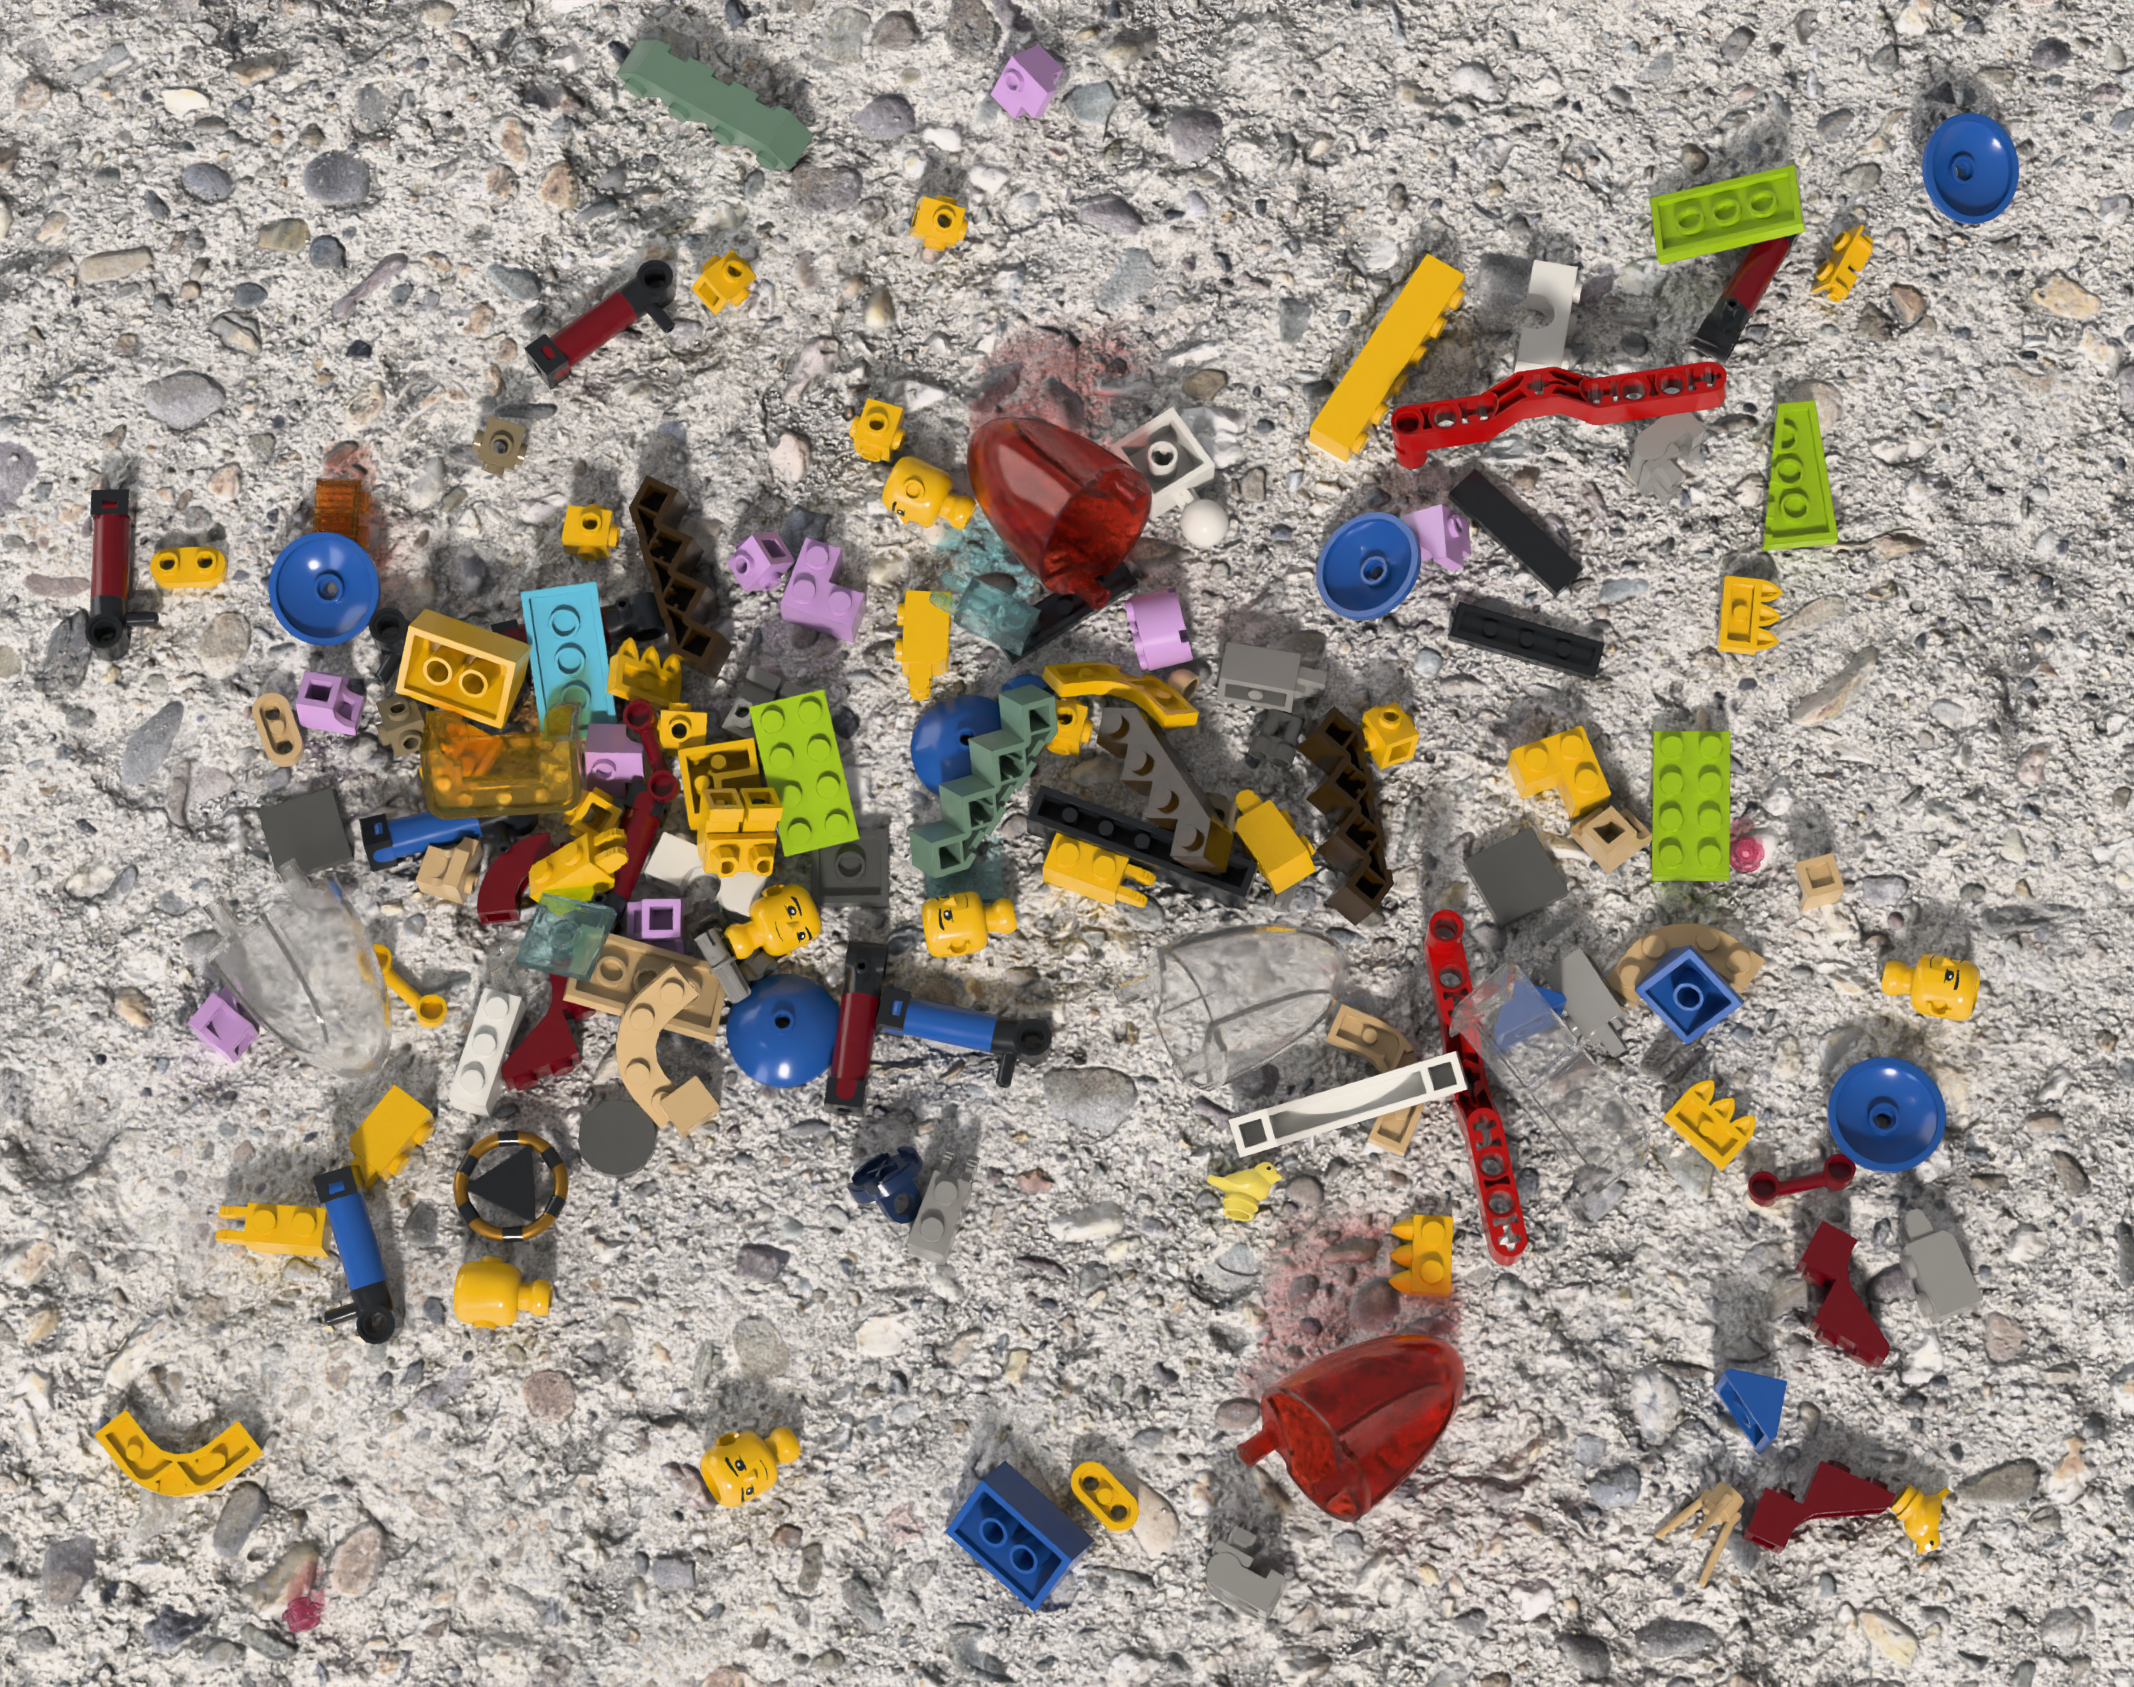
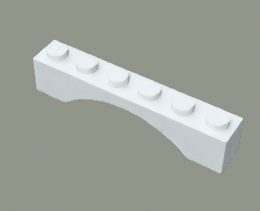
(1348, 1104)

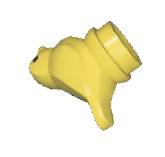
(1245, 1190)

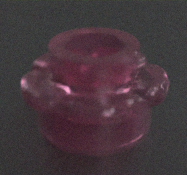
(1749, 863)
(302, 1614)

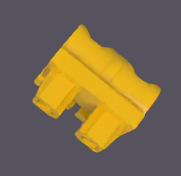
(740, 833)

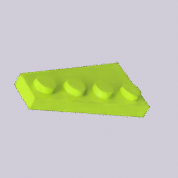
(1798, 487)

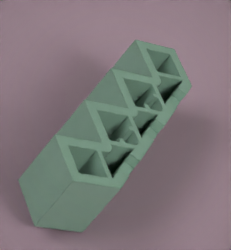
(727, 110)
(998, 767)

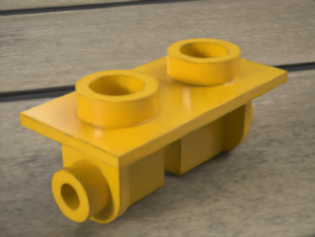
(1849, 250)

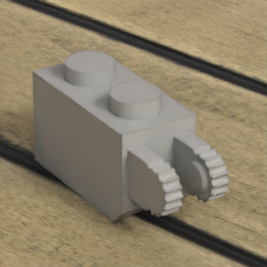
(942, 1210)
(1936, 1269)

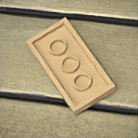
(630, 965)

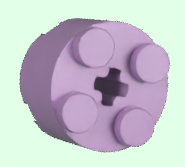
(1158, 629)

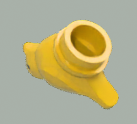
(1920, 1516)

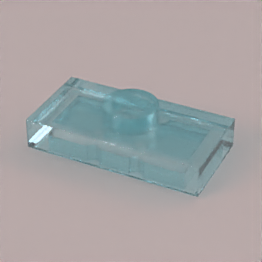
(982, 878)

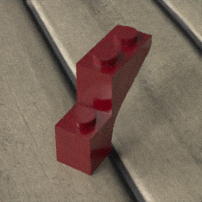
(549, 1045)
(1842, 1316)
(1829, 1494)

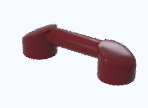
(644, 720)
(1836, 1175)

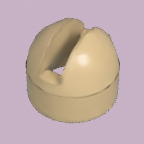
(1184, 682)

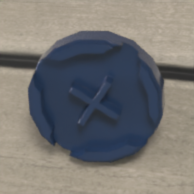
(885, 1179)

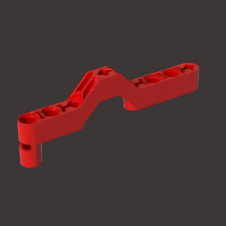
(1563, 392)
(1445, 957)

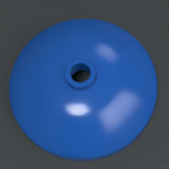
(1984, 164)
(1356, 557)
(301, 588)
(936, 738)
(789, 1054)
(1899, 1094)

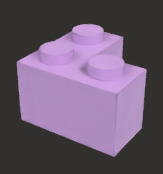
(814, 597)

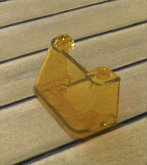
(502, 771)

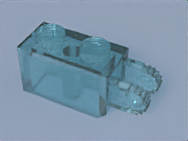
(988, 612)

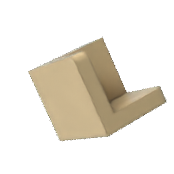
(1819, 881)
(689, 1107)

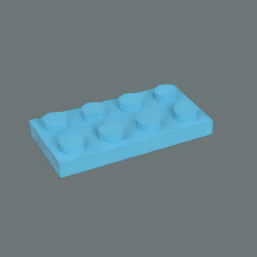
(569, 651)

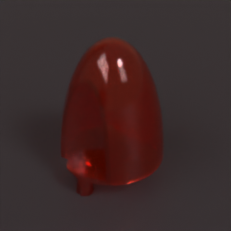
(1058, 502)
(1360, 1419)

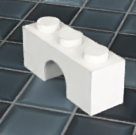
(1551, 292)
(678, 864)
(479, 1069)

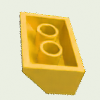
(462, 668)

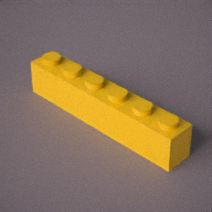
(1387, 358)

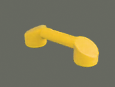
(430, 1009)

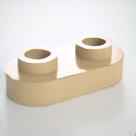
(278, 731)

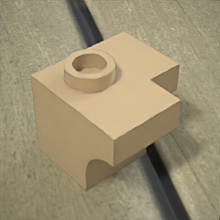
(1610, 836)
(451, 871)

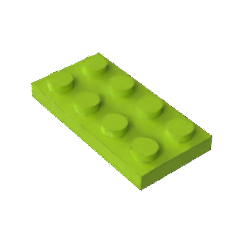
(1727, 214)
(805, 770)
(1691, 806)

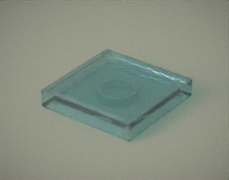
(566, 937)

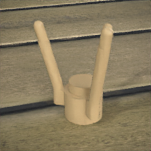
(1720, 1506)

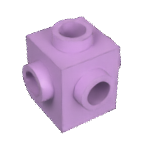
(760, 561)

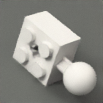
(1183, 473)

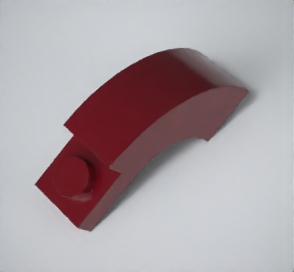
(509, 879)

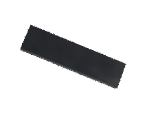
(1515, 533)
(1066, 611)
(1526, 641)

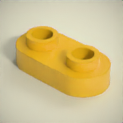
(187, 569)
(1107, 1496)

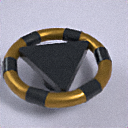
(510, 1186)

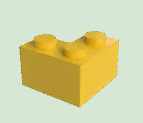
(1563, 763)
(717, 767)

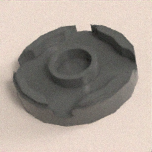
(617, 1138)

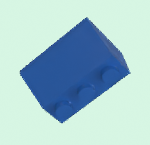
(1019, 1535)

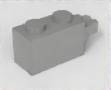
(1266, 677)
(1590, 1002)

